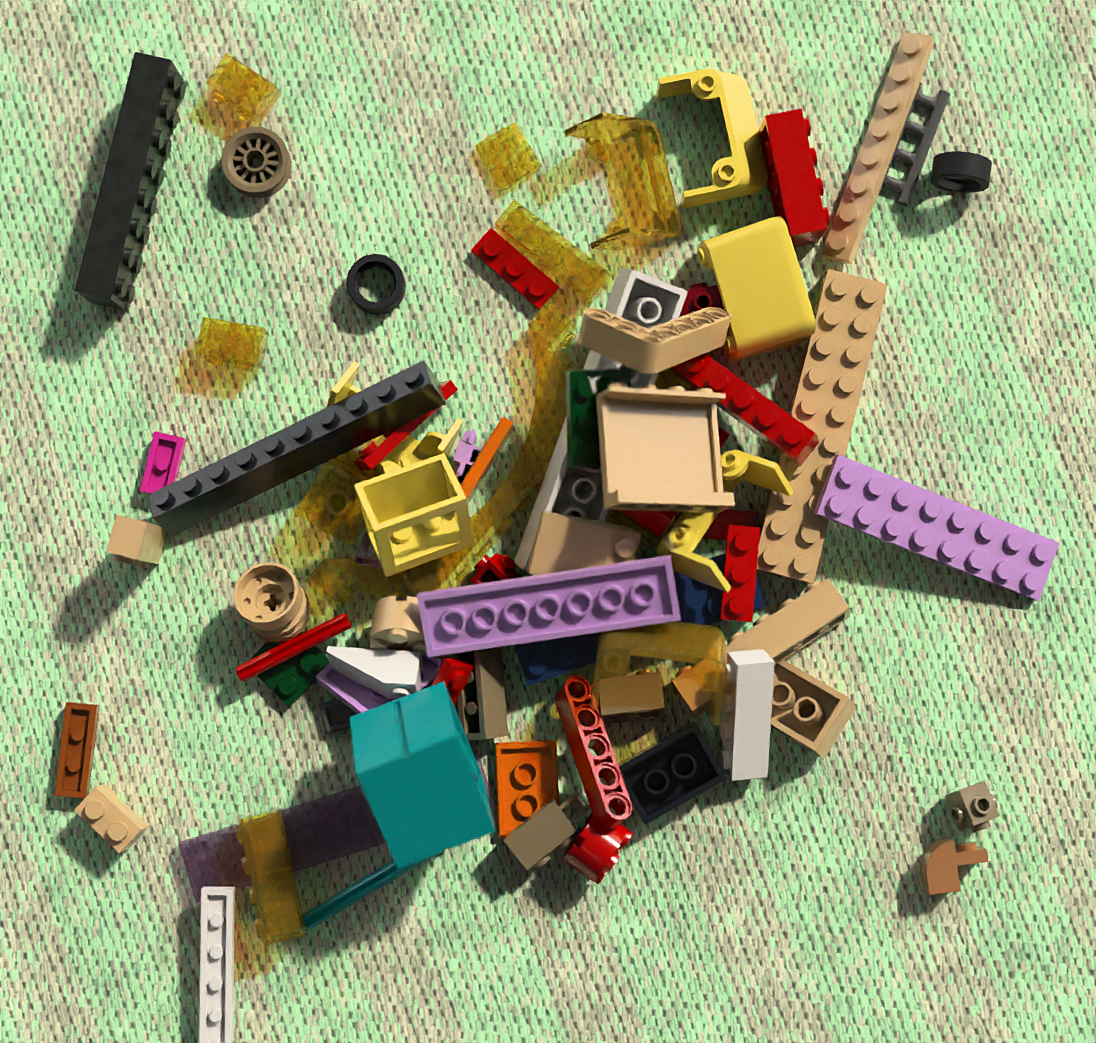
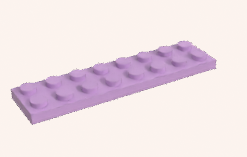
(936, 527)
(549, 606)

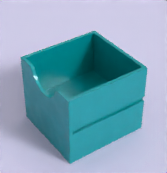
(420, 775)

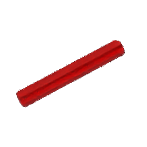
(293, 647)

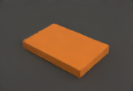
(486, 458)
(524, 780)

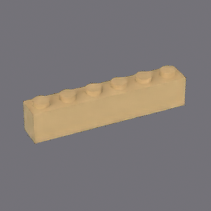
(779, 635)

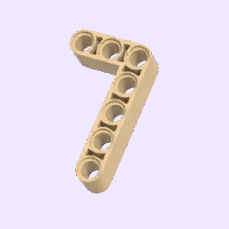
(658, 346)

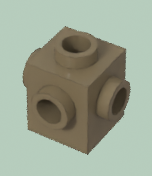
(972, 807)

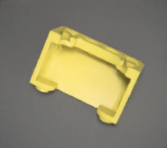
(759, 288)

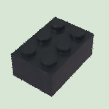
(670, 772)

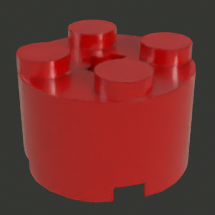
(596, 849)

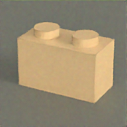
(111, 818)

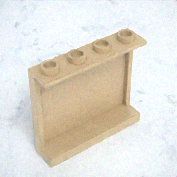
(661, 449)

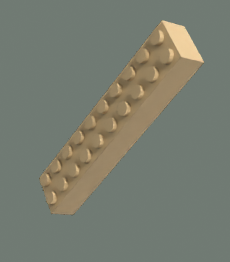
(826, 403)

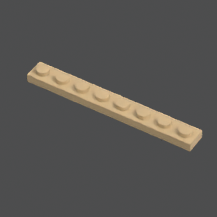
(878, 148)

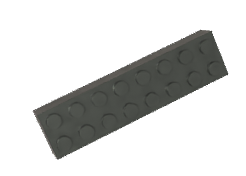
(131, 182)

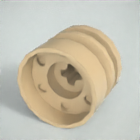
(272, 602)

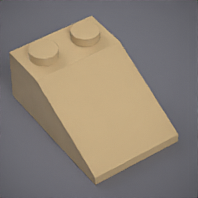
(579, 543)
(808, 709)

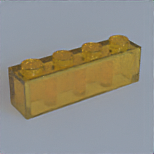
(552, 251)
(271, 876)

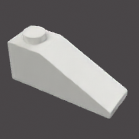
(383, 671)

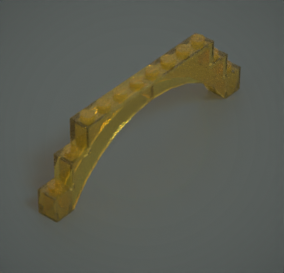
(548, 333)

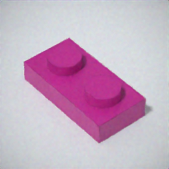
(162, 462)

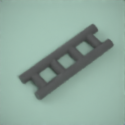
(926, 134)

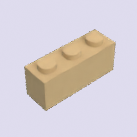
(136, 541)

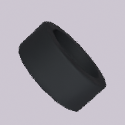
(961, 172)
(361, 266)

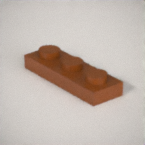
(77, 750)

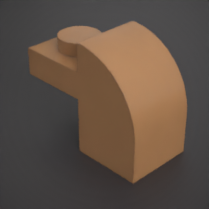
(940, 864)

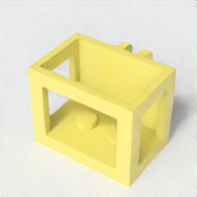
(414, 513)

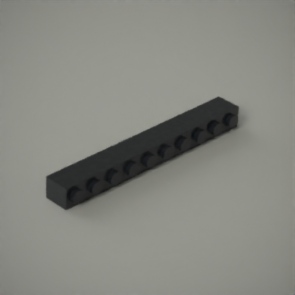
(297, 448)

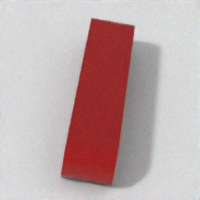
(588, 765)

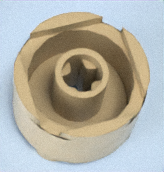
(397, 626)

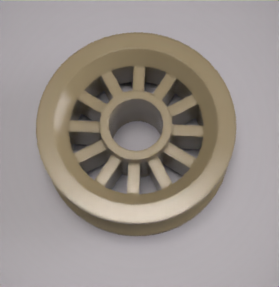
(236, 145)

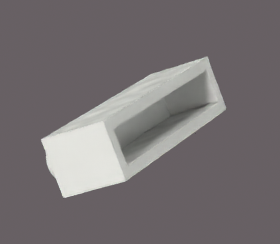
(747, 715)

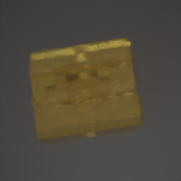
(508, 156)

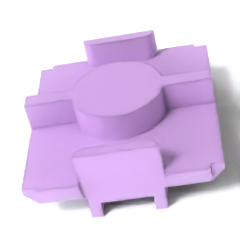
(465, 455)

